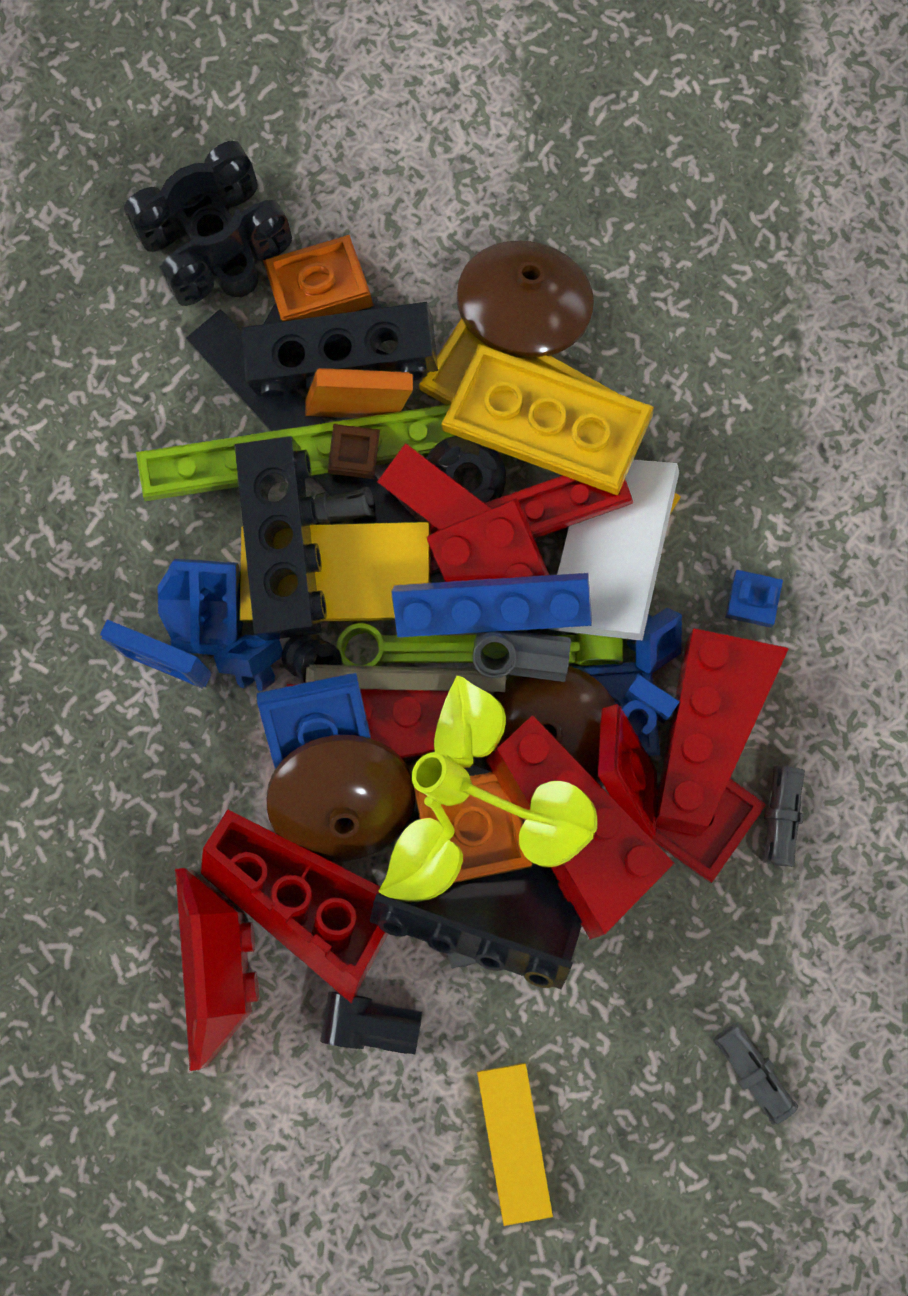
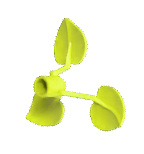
(424, 857)

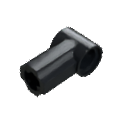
(370, 1025)

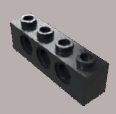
(271, 344)
(258, 469)

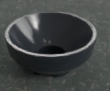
(456, 451)

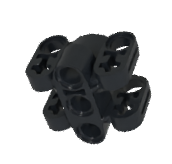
(221, 183)

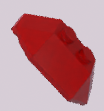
(213, 966)

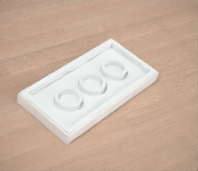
(623, 552)

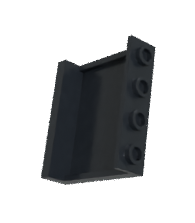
(499, 920)

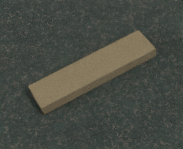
(406, 677)

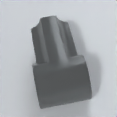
(527, 655)

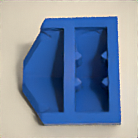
(201, 605)

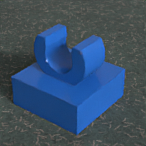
(754, 598)
(660, 641)
(250, 660)
(650, 701)

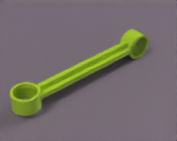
(584, 648)

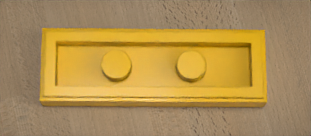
(514, 1144)

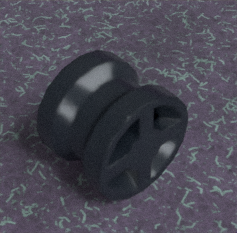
(302, 649)

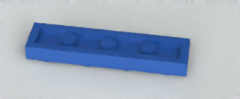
(492, 605)

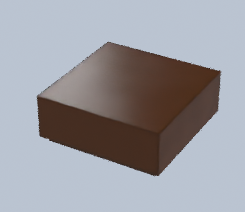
(353, 451)

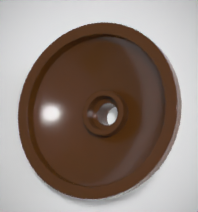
(525, 314)
(569, 706)
(336, 781)

